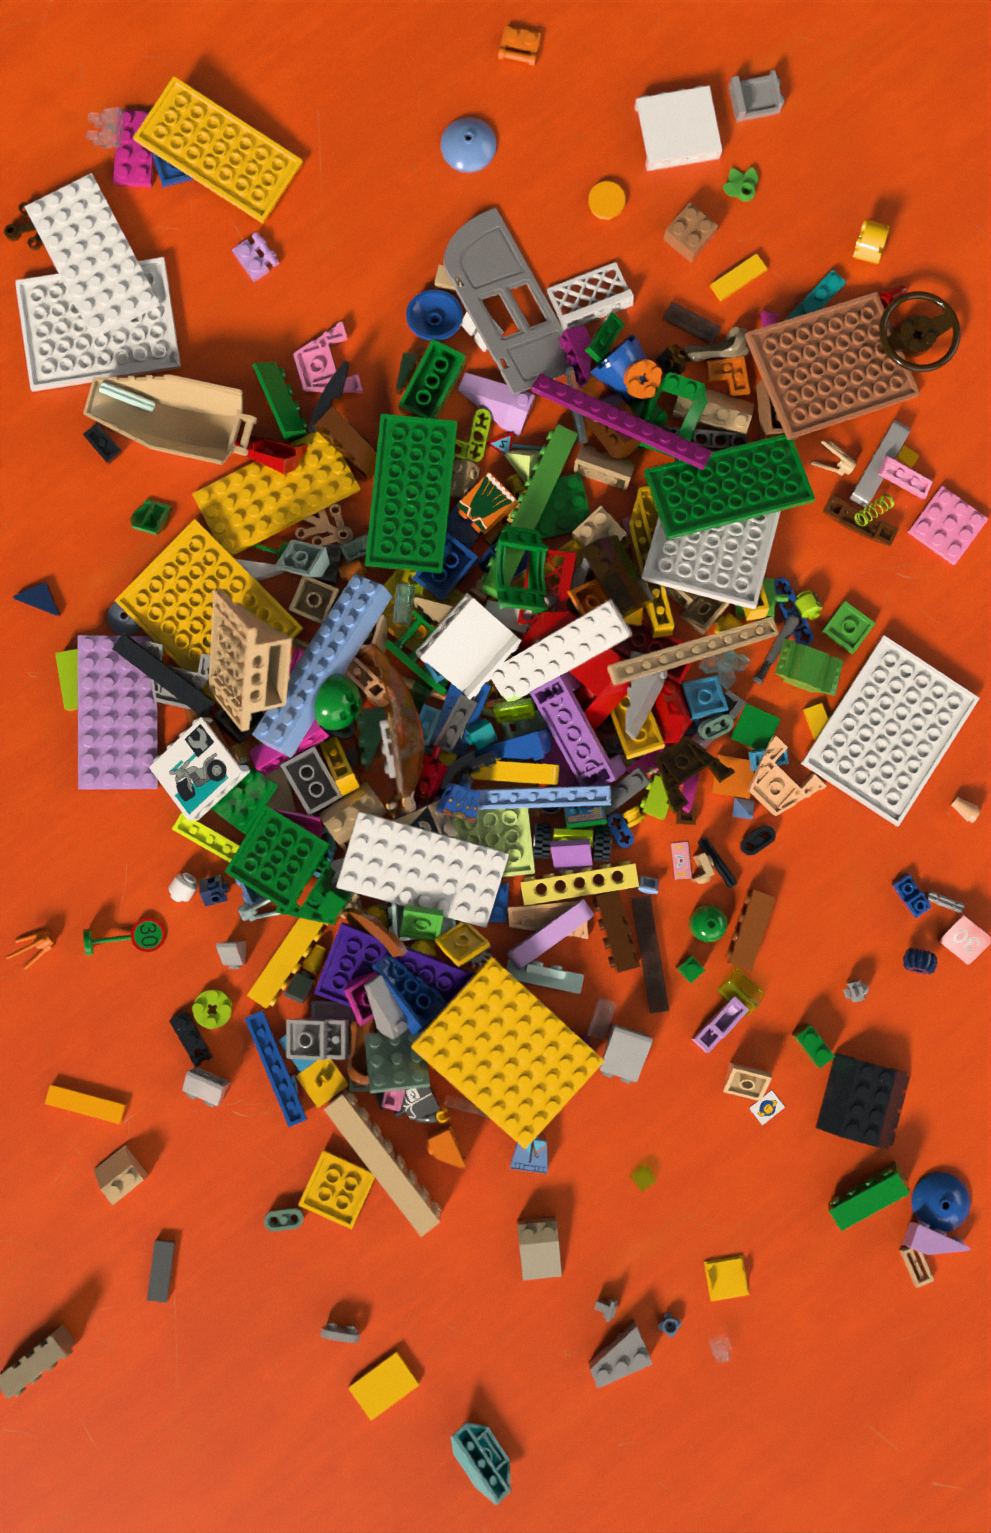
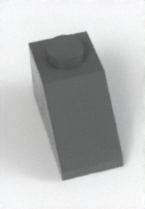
(300, 986)

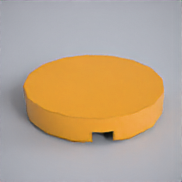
(606, 200)

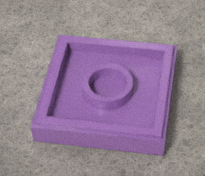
(571, 854)

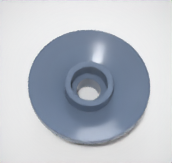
(121, 625)

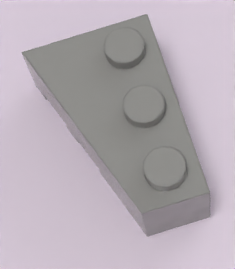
(620, 1357)

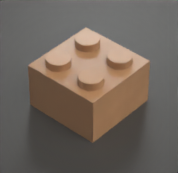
(690, 232)

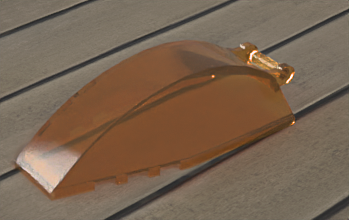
(405, 738)

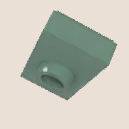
(354, 548)

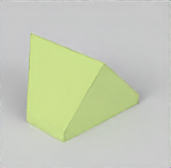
(523, 462)

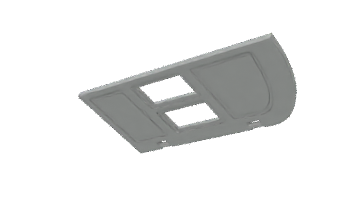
(490, 265)

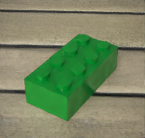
(432, 381)

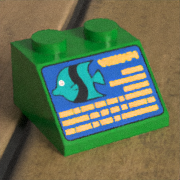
(584, 816)

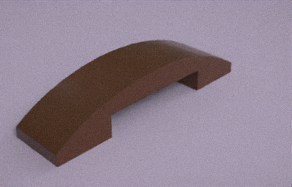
(845, 515)

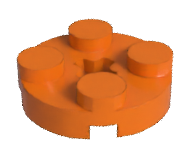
(633, 383)

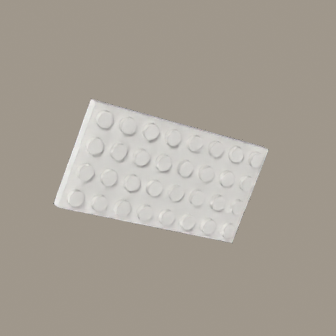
(92, 256)
(422, 869)

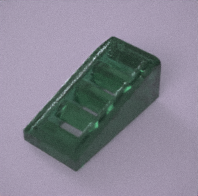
(406, 369)

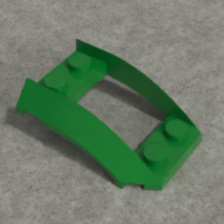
(684, 388)
(517, 597)

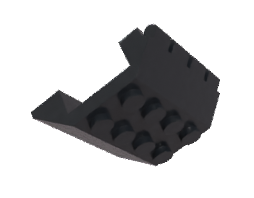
(862, 1101)

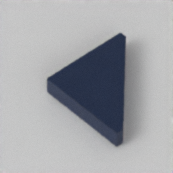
(40, 598)

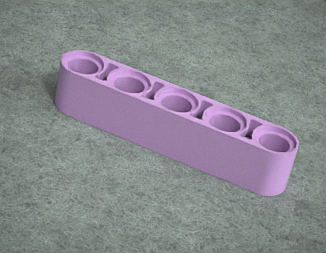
(550, 934)

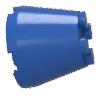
(613, 366)

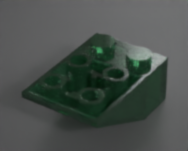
(370, 734)

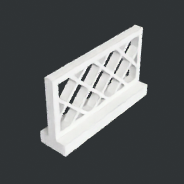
(599, 308)

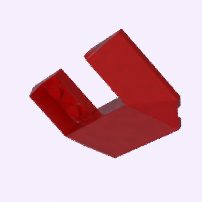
(598, 694)

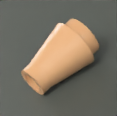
(966, 809)

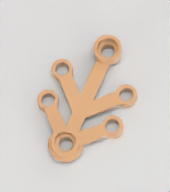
(323, 525)

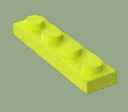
(206, 837)

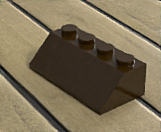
(617, 575)

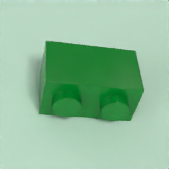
(813, 1045)

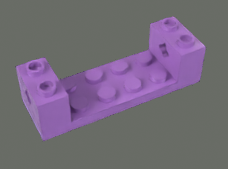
(575, 733)

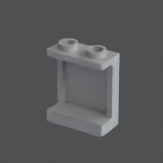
(756, 97)

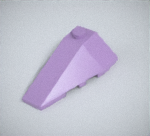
(505, 409)

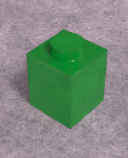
(690, 969)

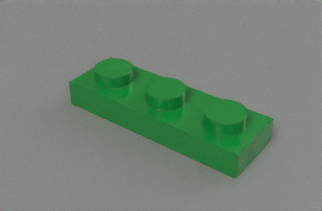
(604, 337)

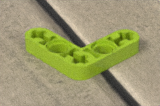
(466, 447)

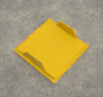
(726, 1278)

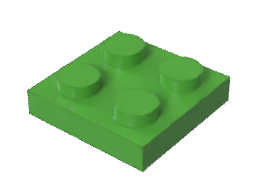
(848, 627)
(421, 922)

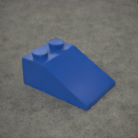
(456, 566)

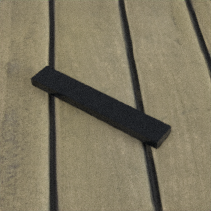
(164, 675)

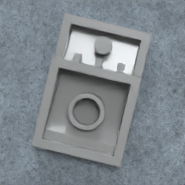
(318, 1038)

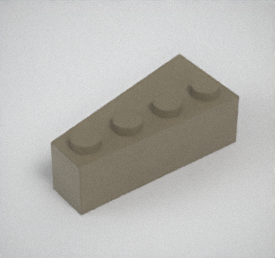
(36, 1361)

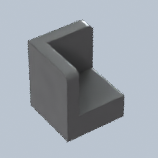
(734, 703)

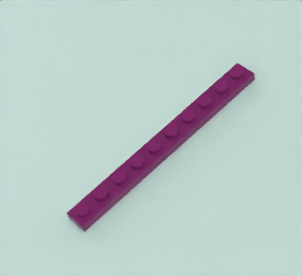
(621, 421)

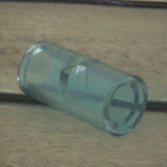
(403, 604)

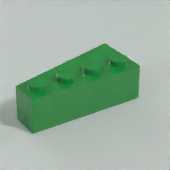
(869, 1197)

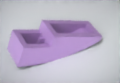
(720, 1025)

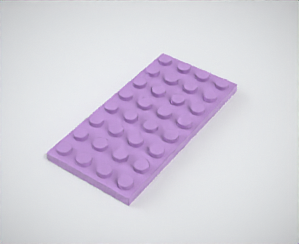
(114, 718)

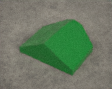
(151, 517)

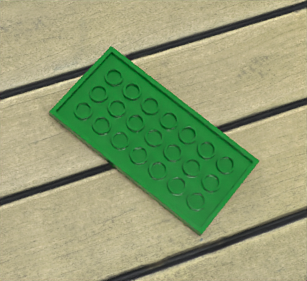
(731, 487)
(411, 493)

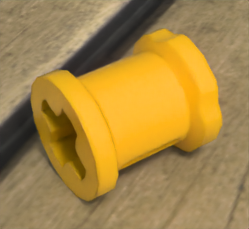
(516, 485)

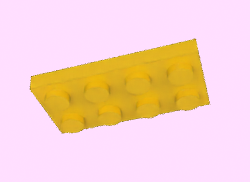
(648, 738)

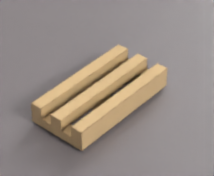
(923, 1281)

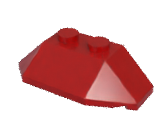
(671, 713)

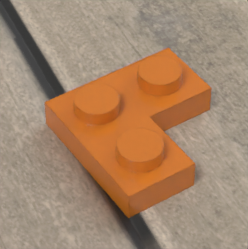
(732, 370)

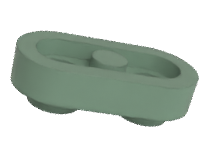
(714, 728)
(284, 1219)

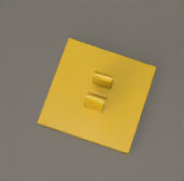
(322, 1081)

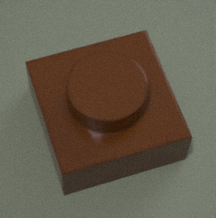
(685, 818)

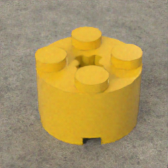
(871, 241)

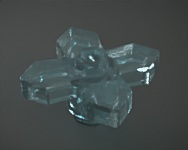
(725, 665)

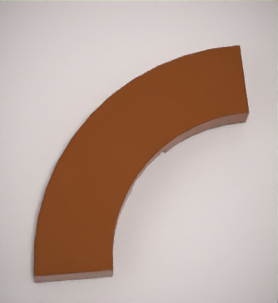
(375, 927)

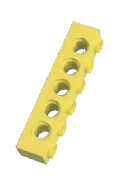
(628, 880)

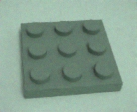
(394, 1063)

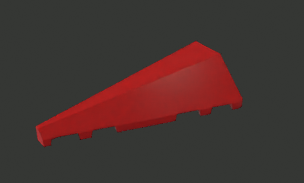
(275, 454)

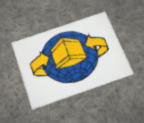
(767, 1107)

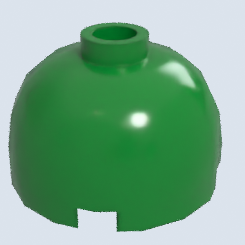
(708, 923)

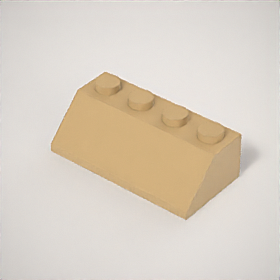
(720, 413)

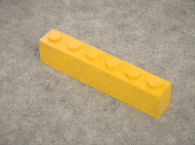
(286, 962)

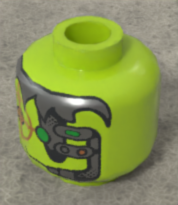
(808, 604)

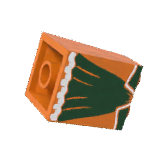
(486, 504)

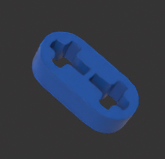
(624, 828)

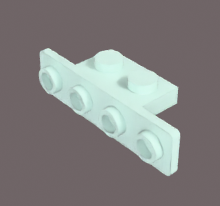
(546, 976)

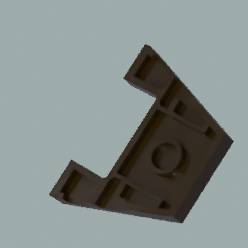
(681, 763)

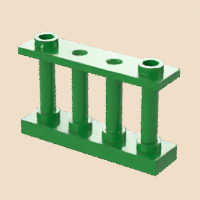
(412, 659)

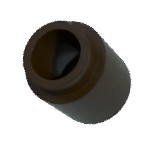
(494, 533)

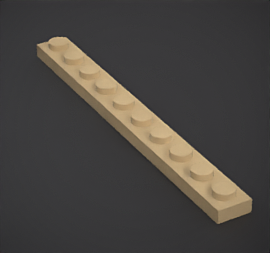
(692, 651)

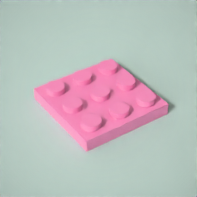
(947, 525)

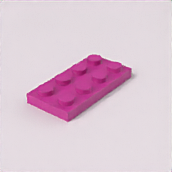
(132, 160)

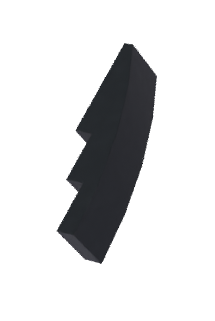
(333, 390)

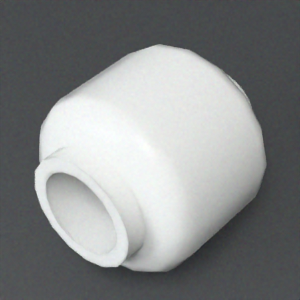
(183, 887)

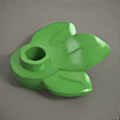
(741, 182)

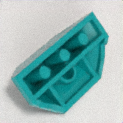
(483, 1460)

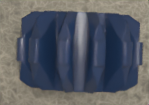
(920, 961)

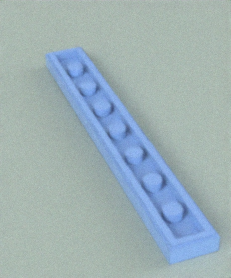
(544, 797)

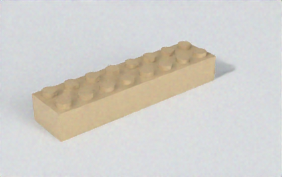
(383, 1162)

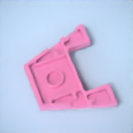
(317, 365)

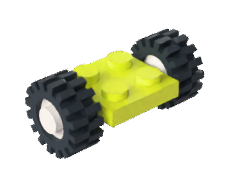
(601, 842)

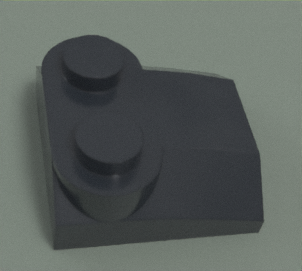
(230, 728)

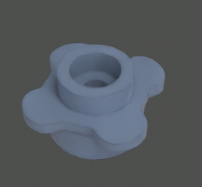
(670, 1331)

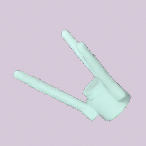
(248, 911)

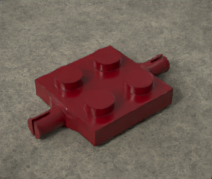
(431, 776)

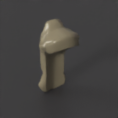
(733, 346)

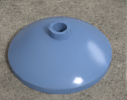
(468, 154)

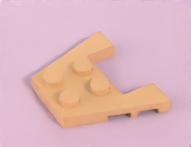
(774, 787)

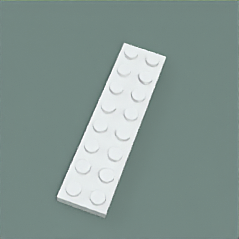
(561, 652)

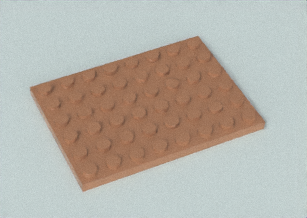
(829, 366)

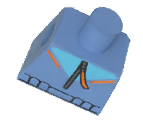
(532, 1158)

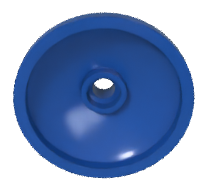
(434, 307)
(932, 1193)

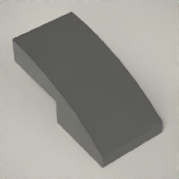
(331, 573)

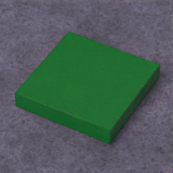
(755, 727)

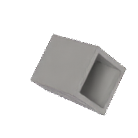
(625, 1053)

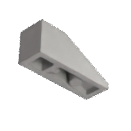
(232, 953)
(385, 1008)

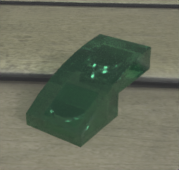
(420, 693)

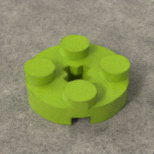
(223, 1009)

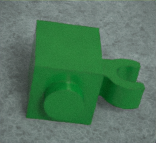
(330, 907)

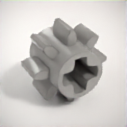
(856, 990)

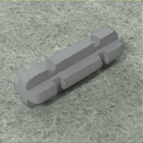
(945, 901)

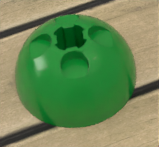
(337, 702)

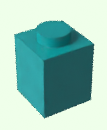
(480, 734)

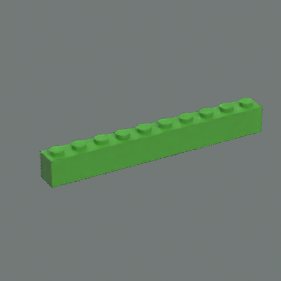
(533, 500)

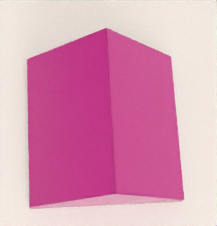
(358, 997)

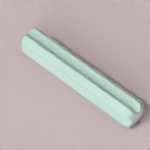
(127, 396)

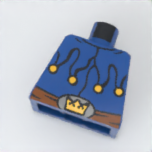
(460, 800)

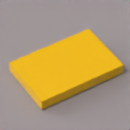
(383, 1385)

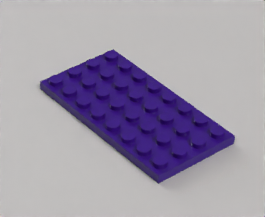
(356, 952)

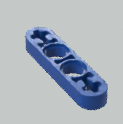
(793, 611)

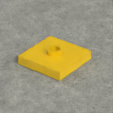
(462, 943)

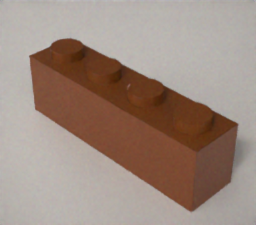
(750, 929)

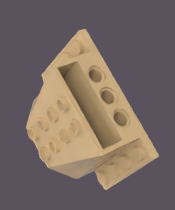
(246, 661)

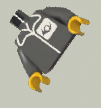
(422, 1106)

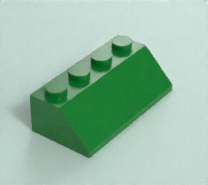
(280, 400)

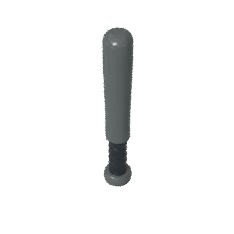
(785, 633)

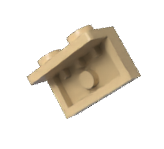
(463, 478)
(704, 865)

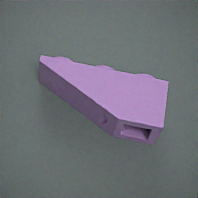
(931, 1242)

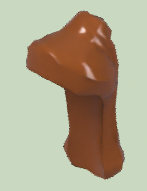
(357, 1065)

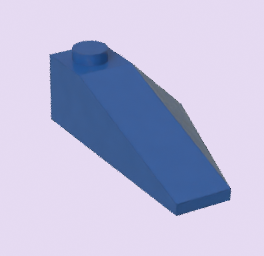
(526, 746)
(414, 997)

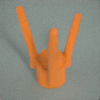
(42, 940)

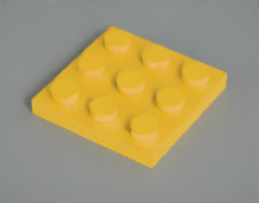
(337, 1189)

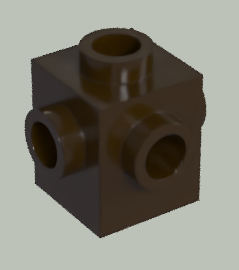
(673, 360)

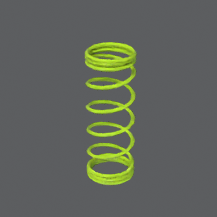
(863, 514)

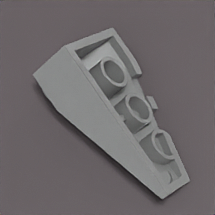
(642, 698)

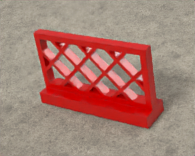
(564, 586)

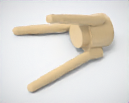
(845, 464)

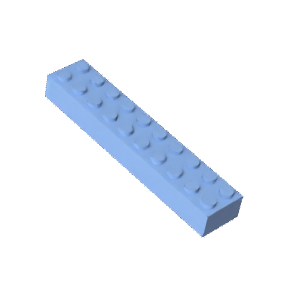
(327, 654)

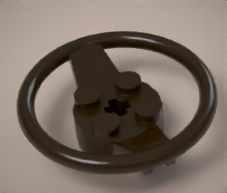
(924, 328)

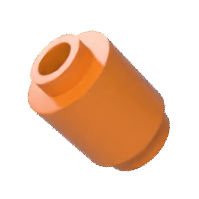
(352, 568)

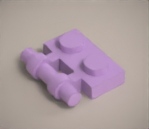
(251, 261)

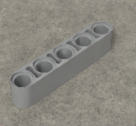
(889, 447)

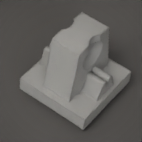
(608, 1308)

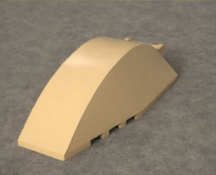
(187, 419)

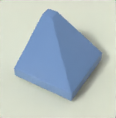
(743, 808)

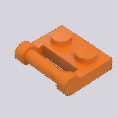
(522, 41)

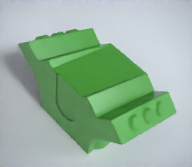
(808, 668)

